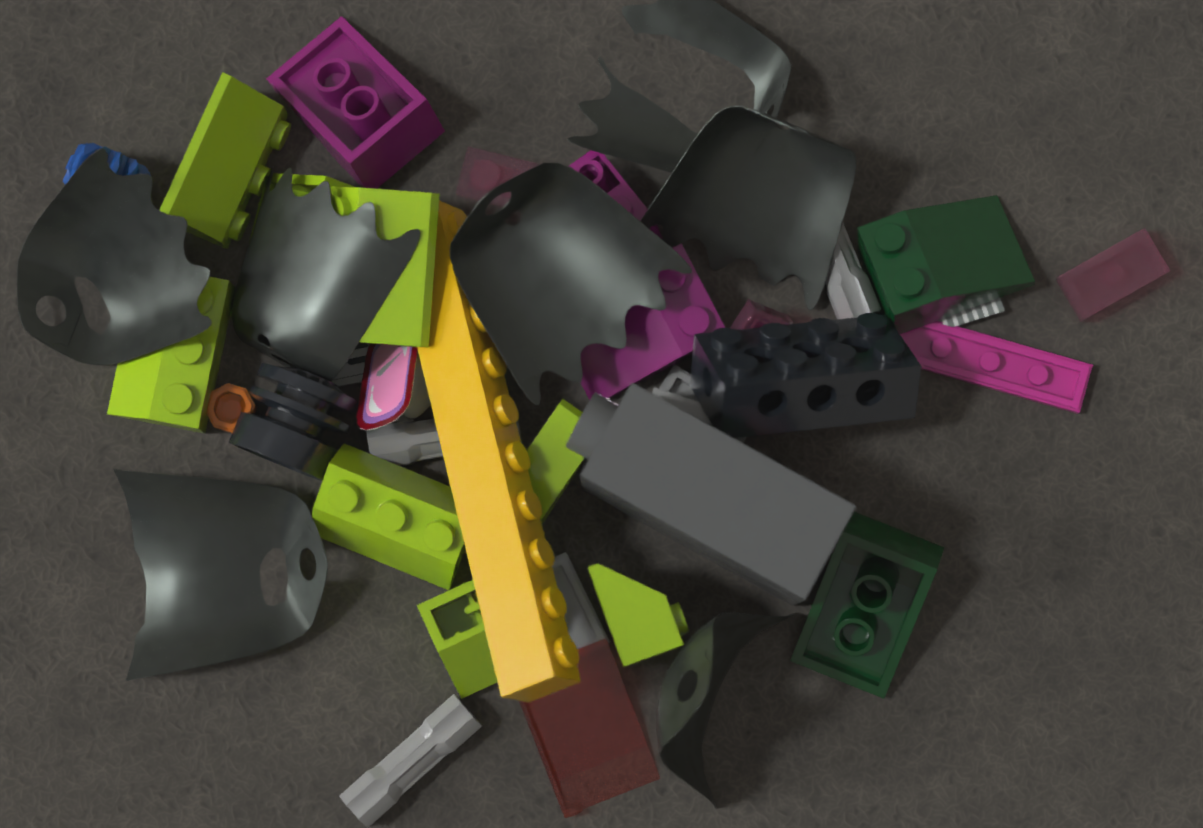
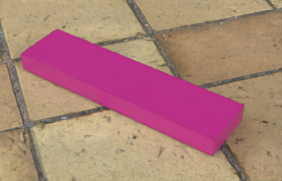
(1000, 365)

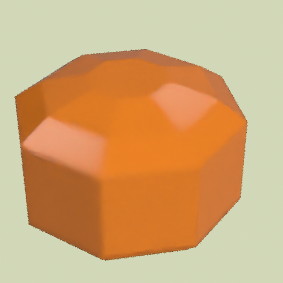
(227, 404)

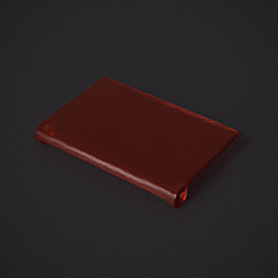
(590, 735)

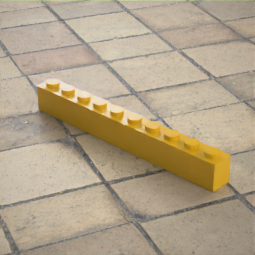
(494, 490)

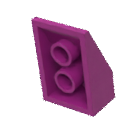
(356, 104)
(653, 336)

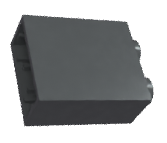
(708, 492)

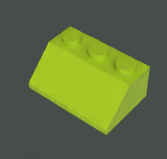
(227, 161)
(407, 309)
(176, 381)
(390, 516)
(637, 616)

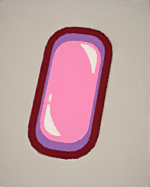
(388, 395)

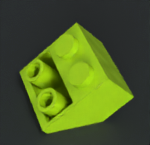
(460, 638)

